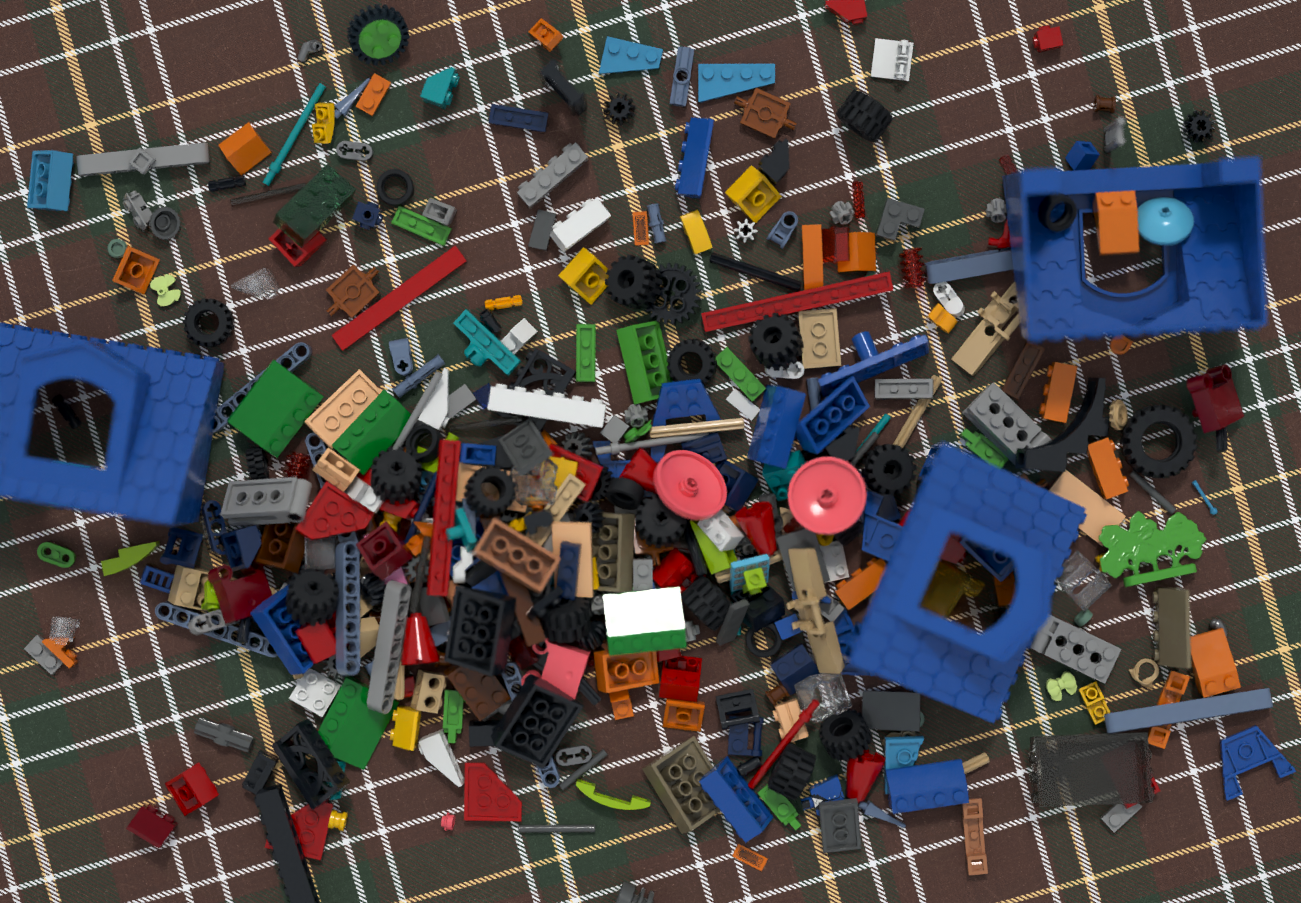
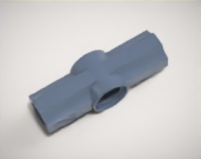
(680, 88)

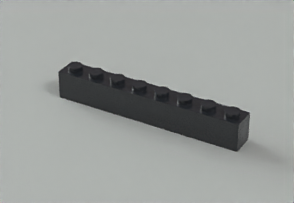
(286, 845)

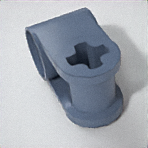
(782, 230)
(400, 353)

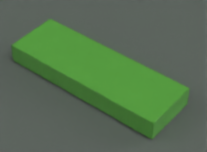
(421, 226)
(585, 352)

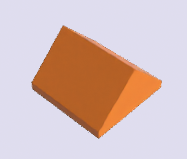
(244, 149)
(861, 253)
(136, 270)
(683, 714)

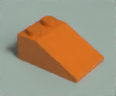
(1116, 222)
(1213, 663)
(625, 670)

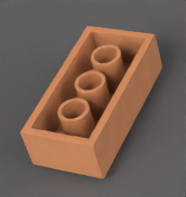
(516, 556)

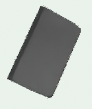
(541, 230)

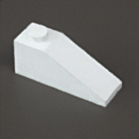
(437, 407)
(439, 754)

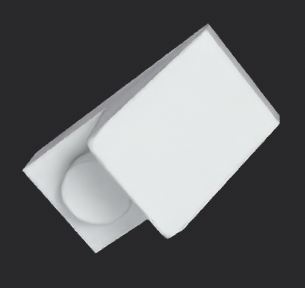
(519, 336)
(363, 493)

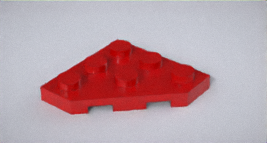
(333, 514)
(488, 796)
(311, 829)

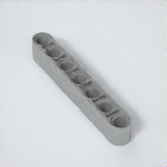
(165, 158)
(388, 647)

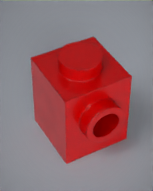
(1047, 38)

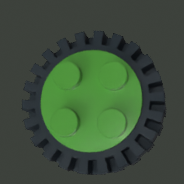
(378, 34)

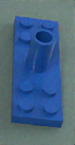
(872, 362)

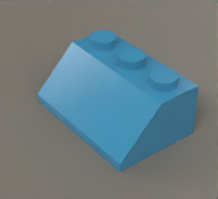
(50, 180)

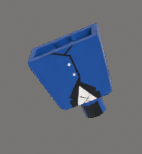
(822, 792)

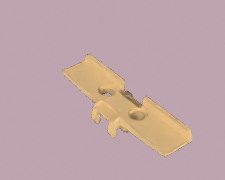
(979, 346)
(821, 636)

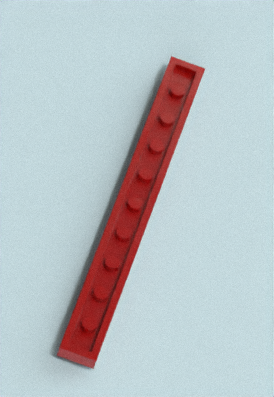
(797, 301)

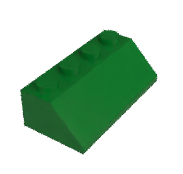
(372, 432)

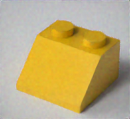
(753, 194)
(585, 275)
(406, 727)

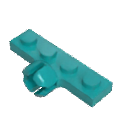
(485, 344)

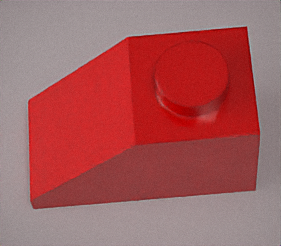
(848, 10)

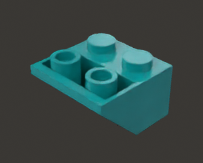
(439, 87)
(780, 478)

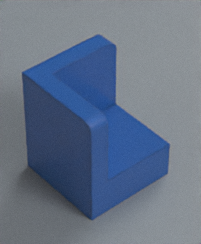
(1082, 156)
(784, 626)

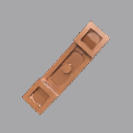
(974, 837)

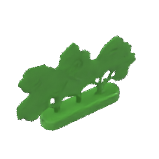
(1146, 543)

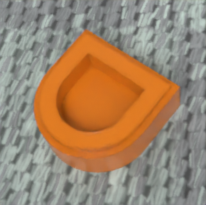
(1120, 345)

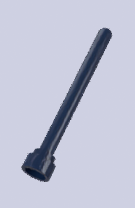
(422, 508)

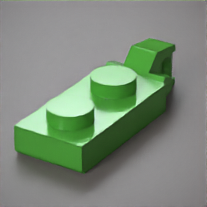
(983, 448)
(453, 714)
(780, 806)

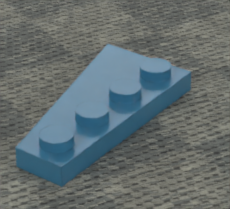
(729, 79)

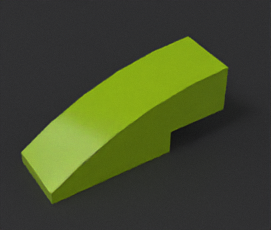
(128, 557)

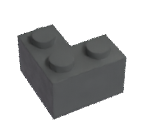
(897, 213)

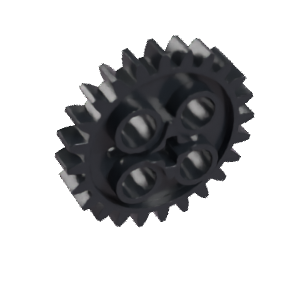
(688, 296)

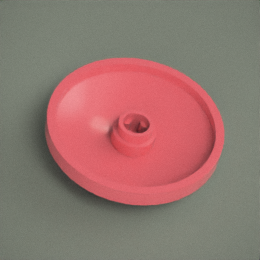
(690, 485)
(827, 495)

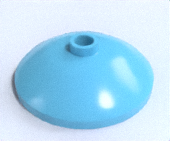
(1164, 221)

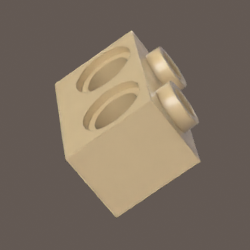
(423, 691)

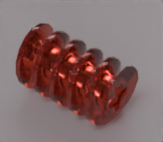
(912, 268)
(296, 465)

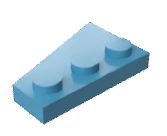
(627, 56)
(900, 753)

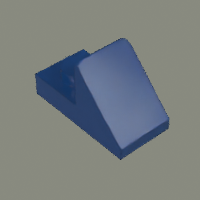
(478, 454)

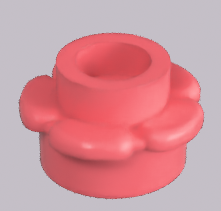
(448, 821)

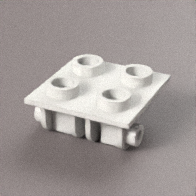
(892, 59)
(835, 561)
(315, 692)

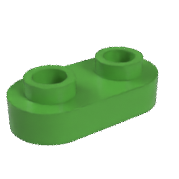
(56, 555)

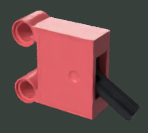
(565, 669)

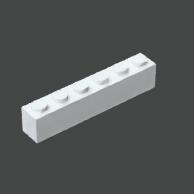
(546, 406)

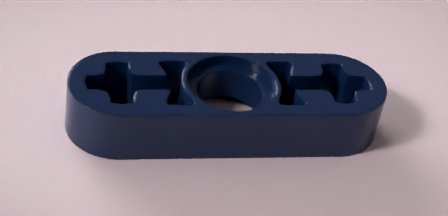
(206, 515)

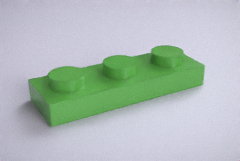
(739, 374)

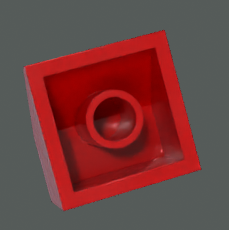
(191, 789)

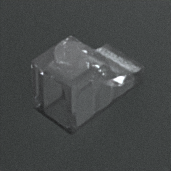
(63, 629)

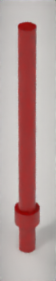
(804, 716)

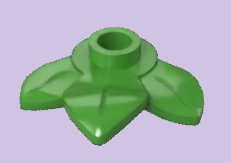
(633, 434)

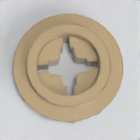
(1118, 414)

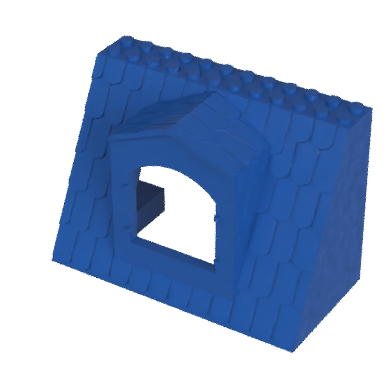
(1206, 280)
(156, 435)
(937, 654)

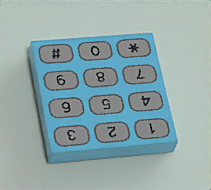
(737, 568)

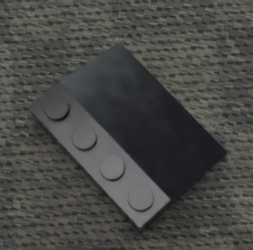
(480, 630)
(536, 721)

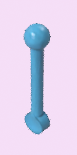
(1213, 511)

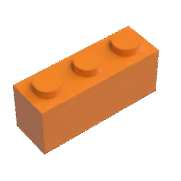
(1058, 392)
(1107, 468)
(861, 584)

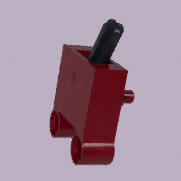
(1215, 402)
(240, 596)

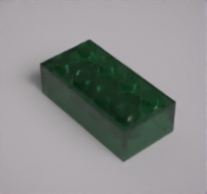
(314, 205)

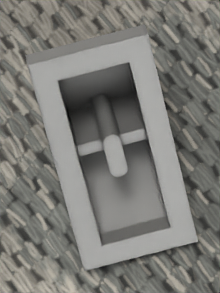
(439, 212)

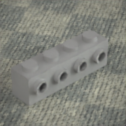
(554, 174)

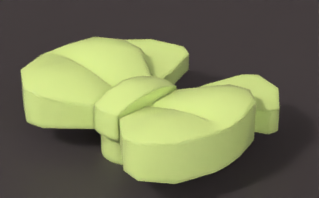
(165, 296)
(1055, 686)

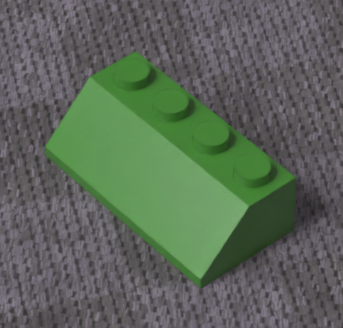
(644, 360)

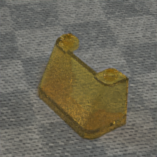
(946, 588)

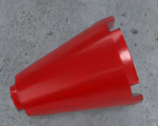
(641, 470)
(759, 526)
(418, 642)
(862, 774)

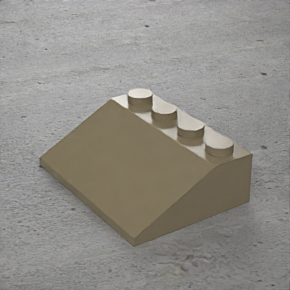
(614, 552)
(1172, 627)
(677, 783)

